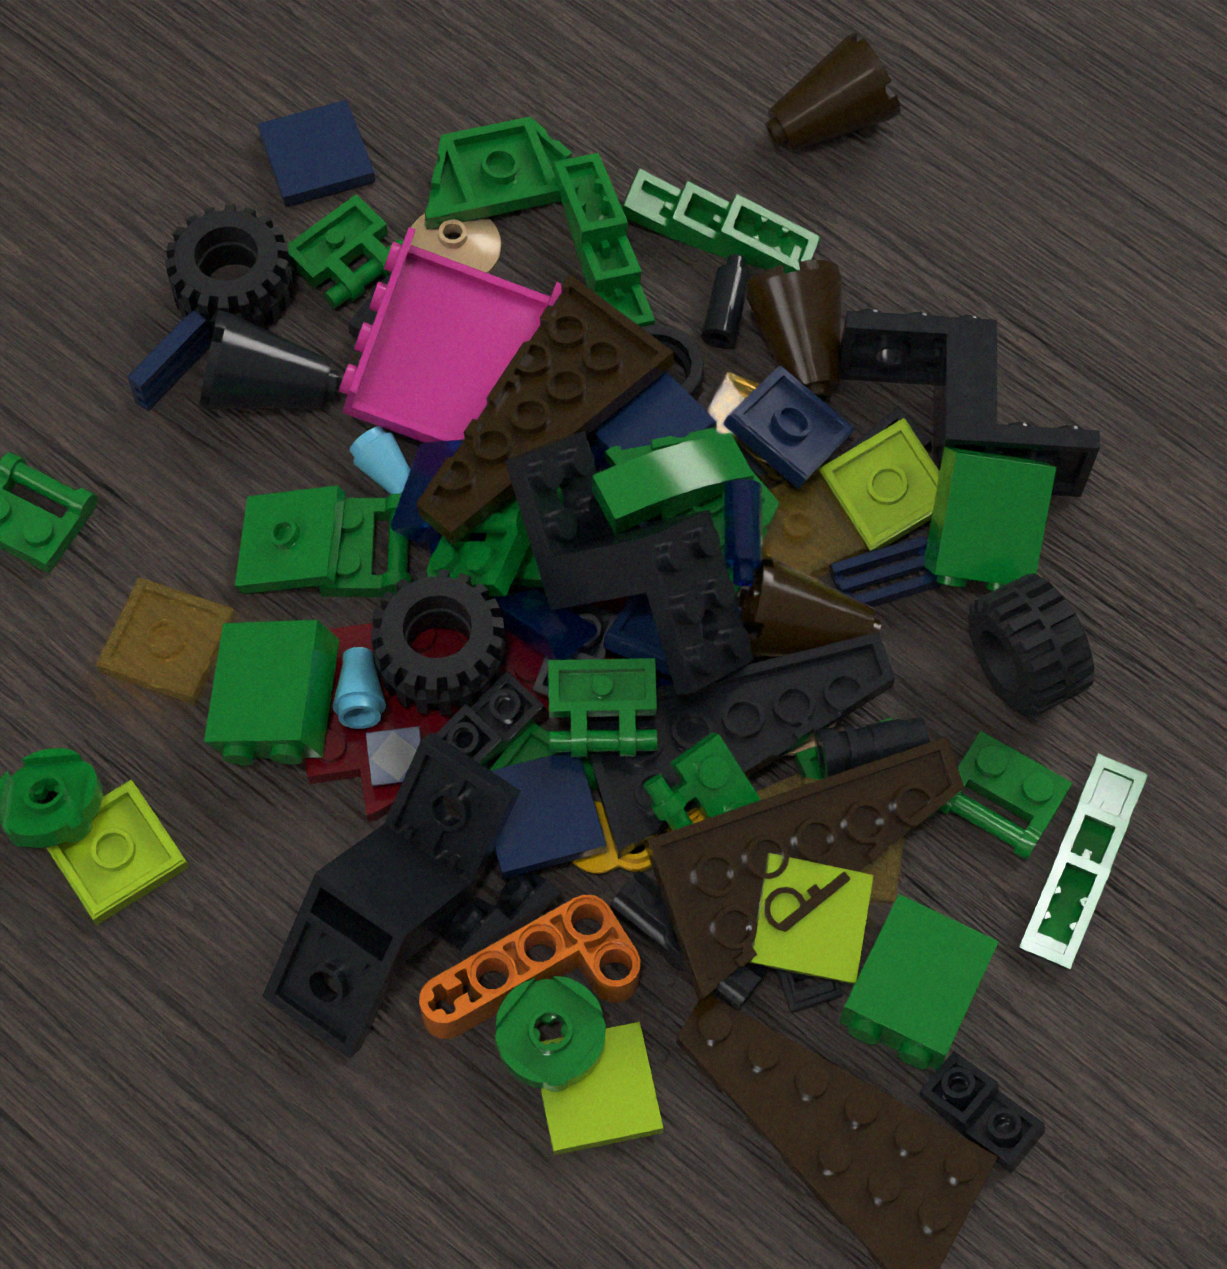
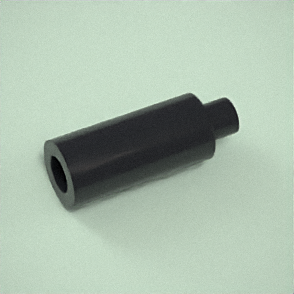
(726, 303)

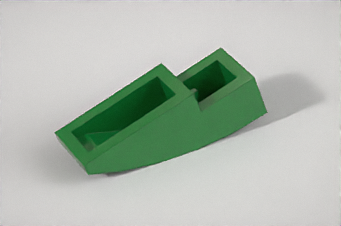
(668, 480)

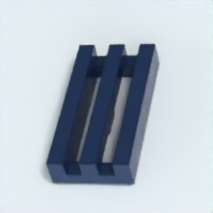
(169, 360)
(882, 557)

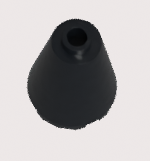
(262, 370)

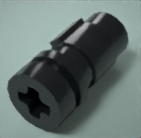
(860, 746)

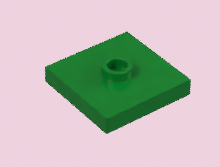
(290, 539)

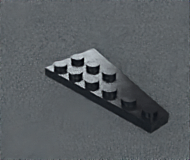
(755, 710)

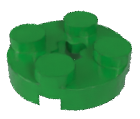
(63, 818)
(553, 1064)

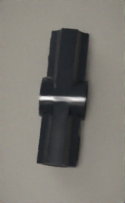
(644, 910)

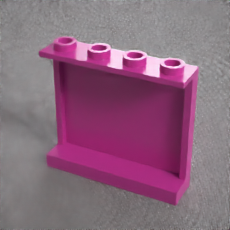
(437, 344)

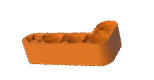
(510, 958)

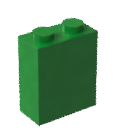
(988, 518)
(272, 691)
(917, 983)

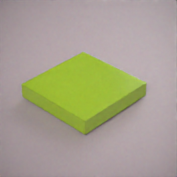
(885, 485)
(120, 857)
(825, 940)
(610, 1103)

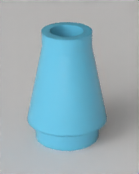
(381, 459)
(359, 692)

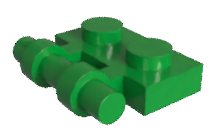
(337, 241)
(602, 690)
(708, 777)

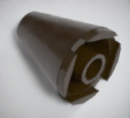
(834, 98)
(802, 321)
(797, 613)

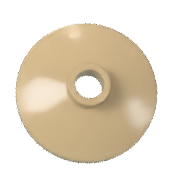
(477, 242)

